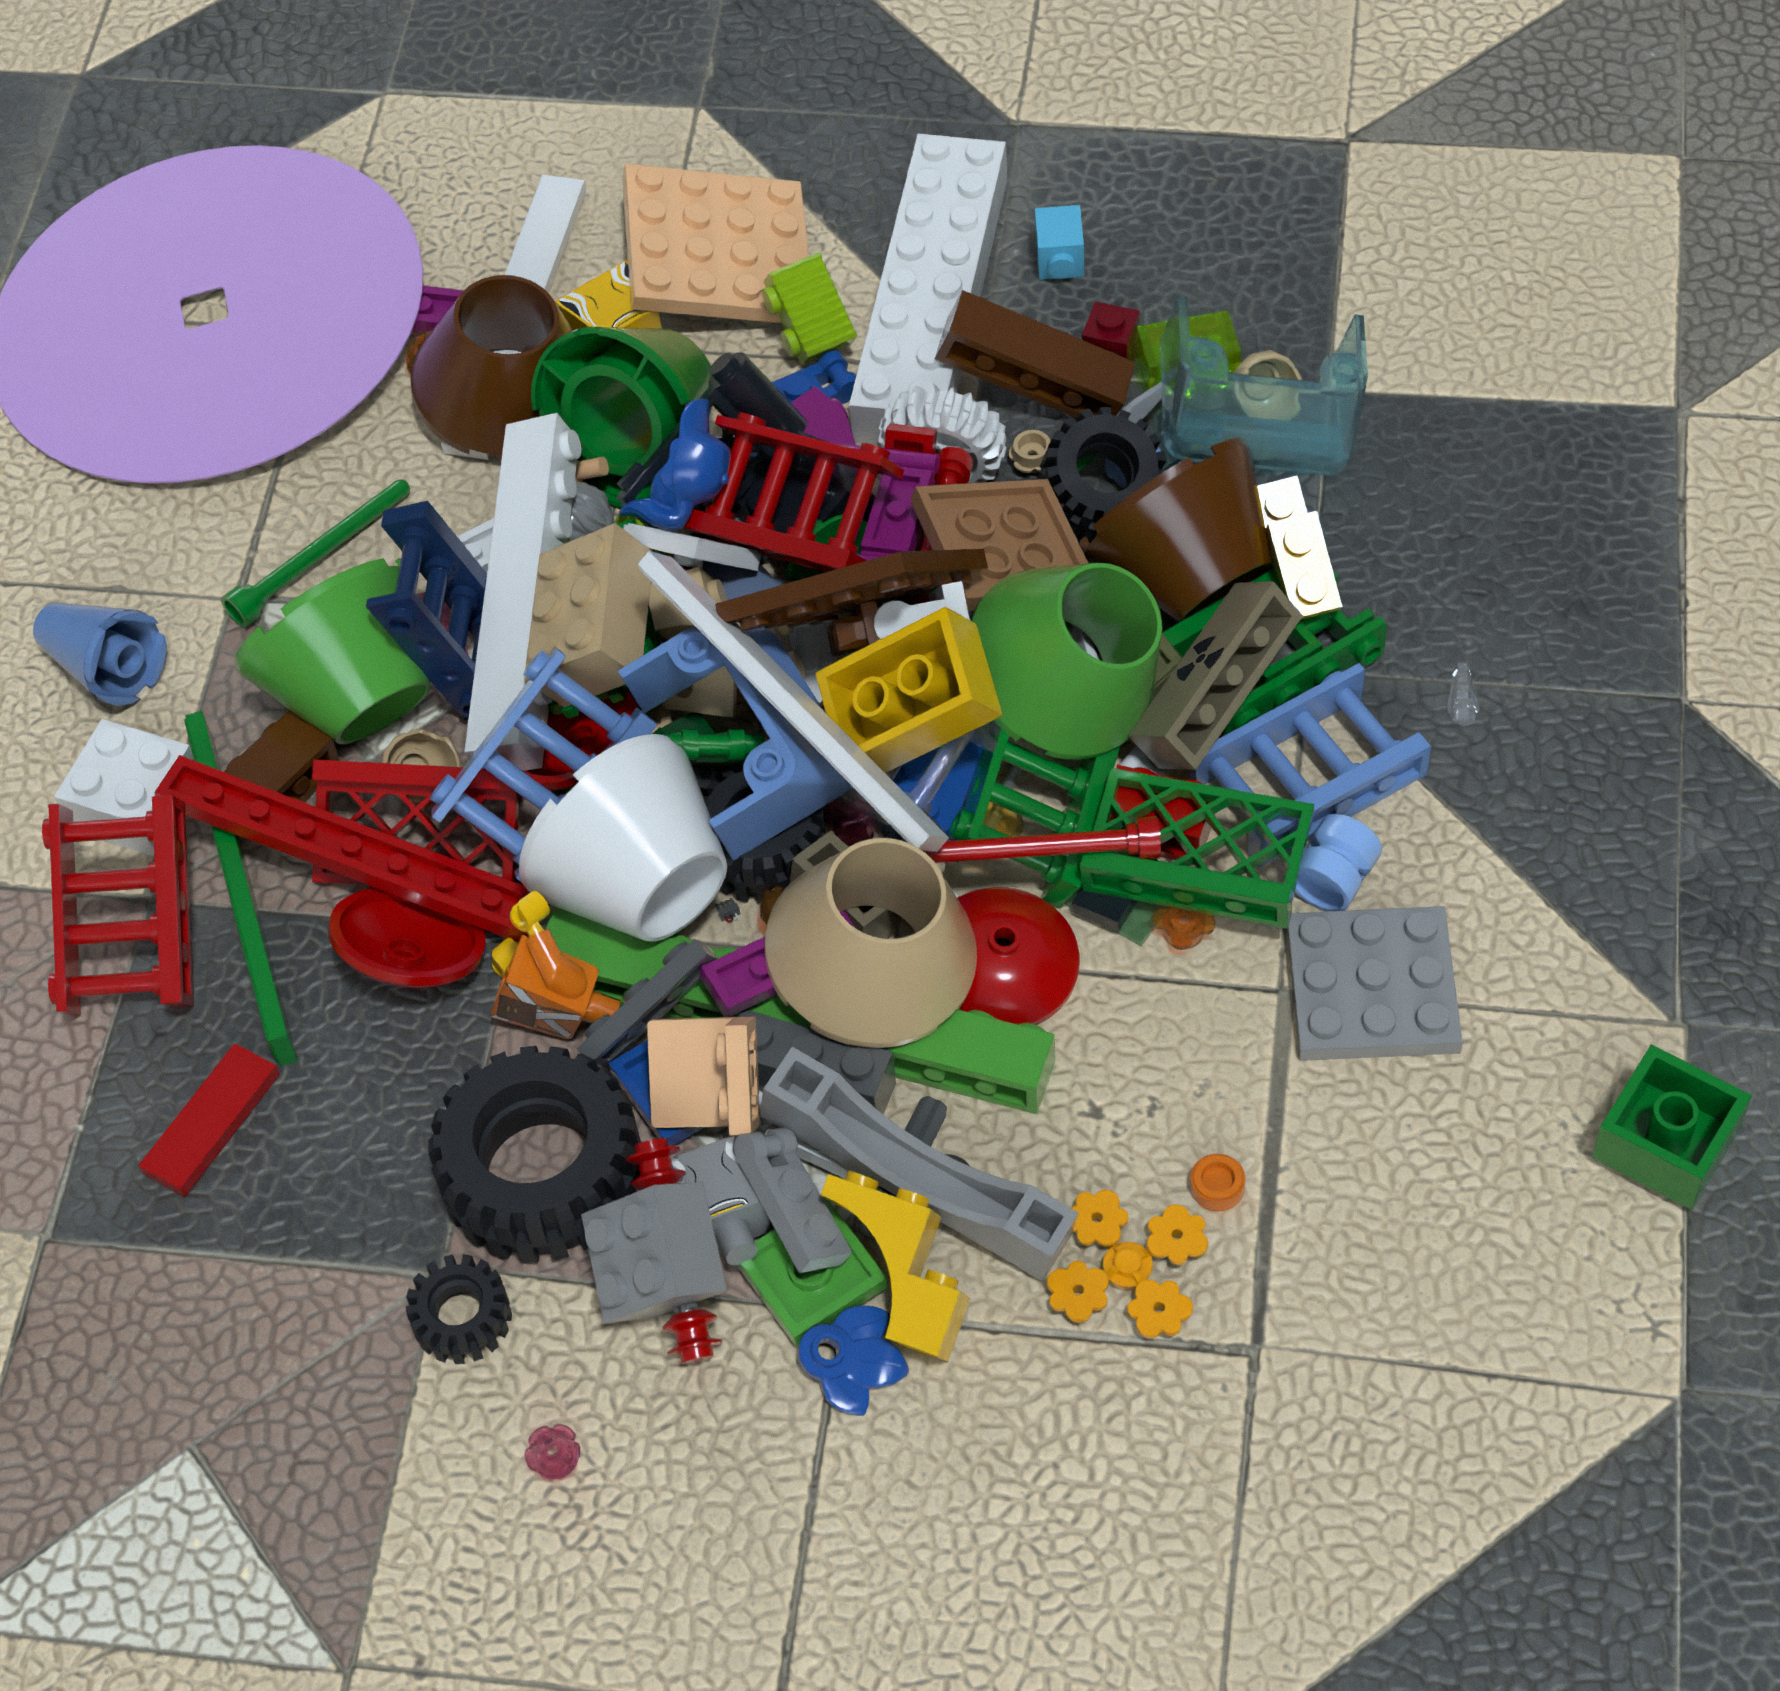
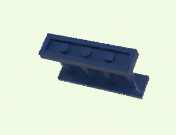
(451, 578)

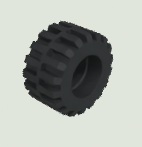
(1104, 437)
(771, 861)

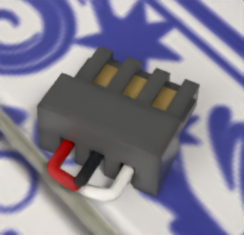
(728, 908)

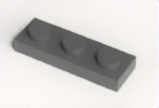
(646, 1001)

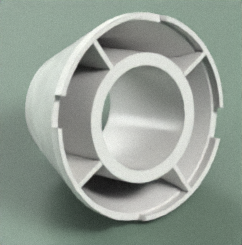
(628, 842)

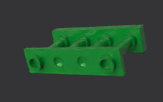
(1083, 785)

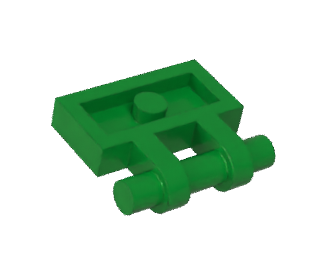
(718, 748)

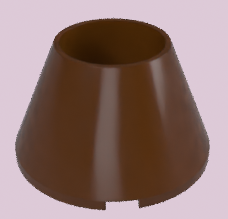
(465, 388)
(1189, 531)

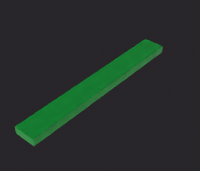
(246, 911)

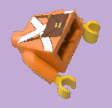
(541, 983)

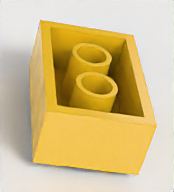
(912, 689)

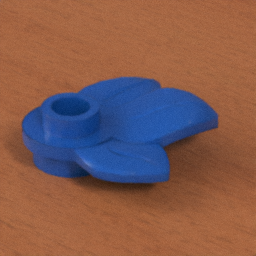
(861, 1358)

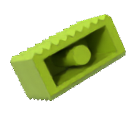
(808, 309)

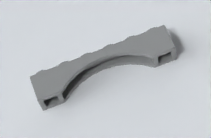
(992, 1211)

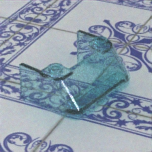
(1282, 419)

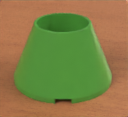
(335, 658)
(1047, 682)

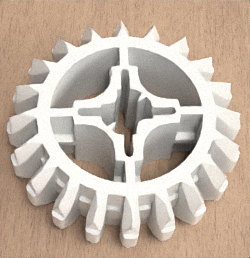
(958, 424)

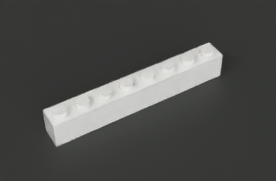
(528, 520)

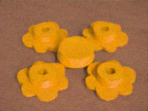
(1129, 1265)

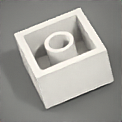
(119, 776)

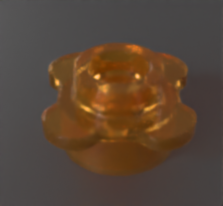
(1183, 935)

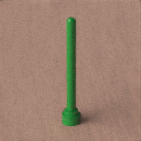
(246, 602)

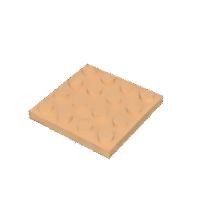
(708, 240)

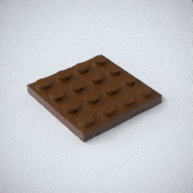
(840, 591)

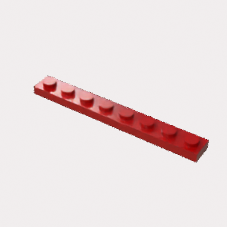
(345, 847)

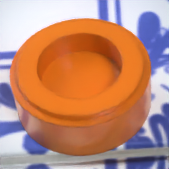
(1217, 1182)

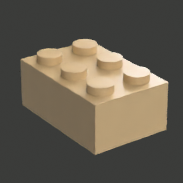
(591, 608)

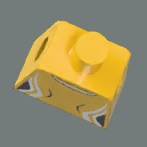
(606, 303)

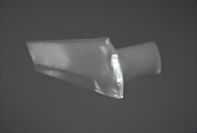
(1462, 698)

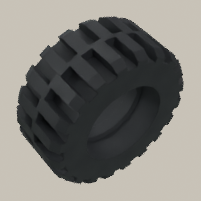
(522, 1094)

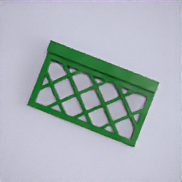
(1199, 887)

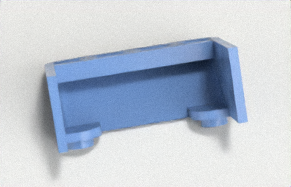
(784, 772)

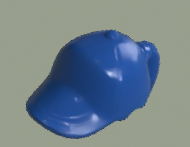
(691, 475)

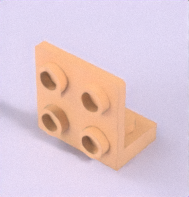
(704, 1073)

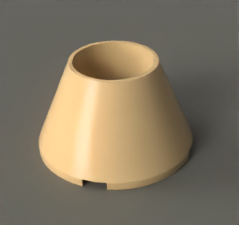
(864, 985)

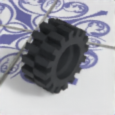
(451, 1281)

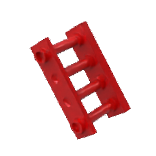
(798, 543)
(167, 927)

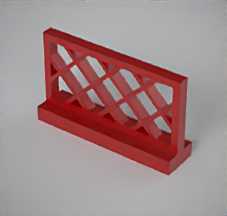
(406, 781)

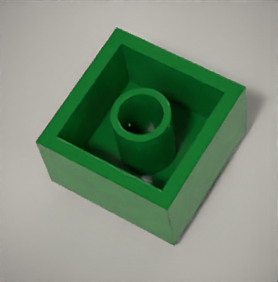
(1671, 1126)

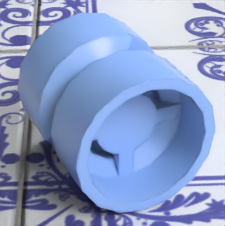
(1337, 862)

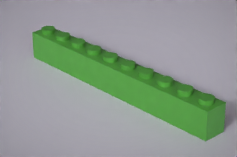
(965, 1055)

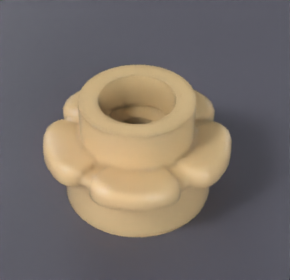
(1029, 450)

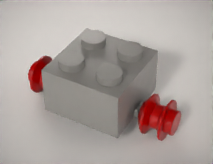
(658, 1252)

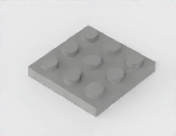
(1373, 983)

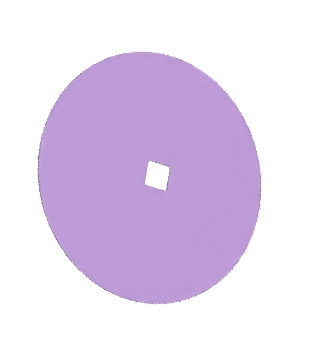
(315, 293)

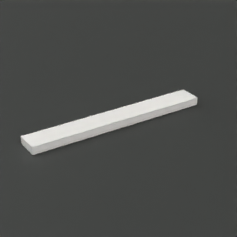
(541, 244)
(793, 703)

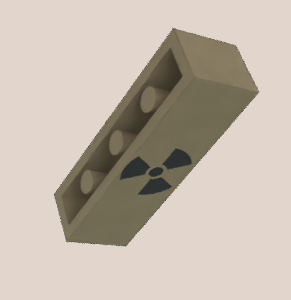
(1215, 675)

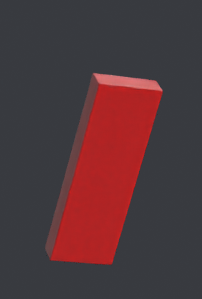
(209, 1120)

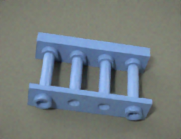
(540, 672)
(1355, 785)

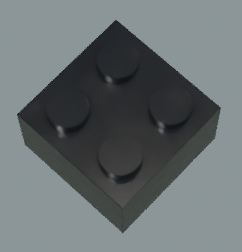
(795, 487)

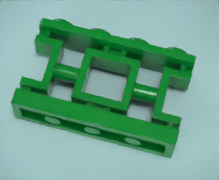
(1357, 642)

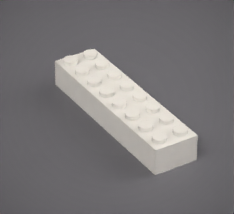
(933, 254)

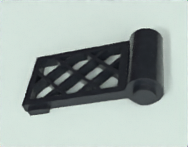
(733, 388)

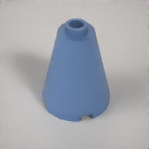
(103, 648)

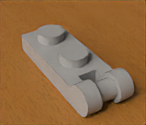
(791, 1199)

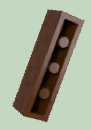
(1032, 358)

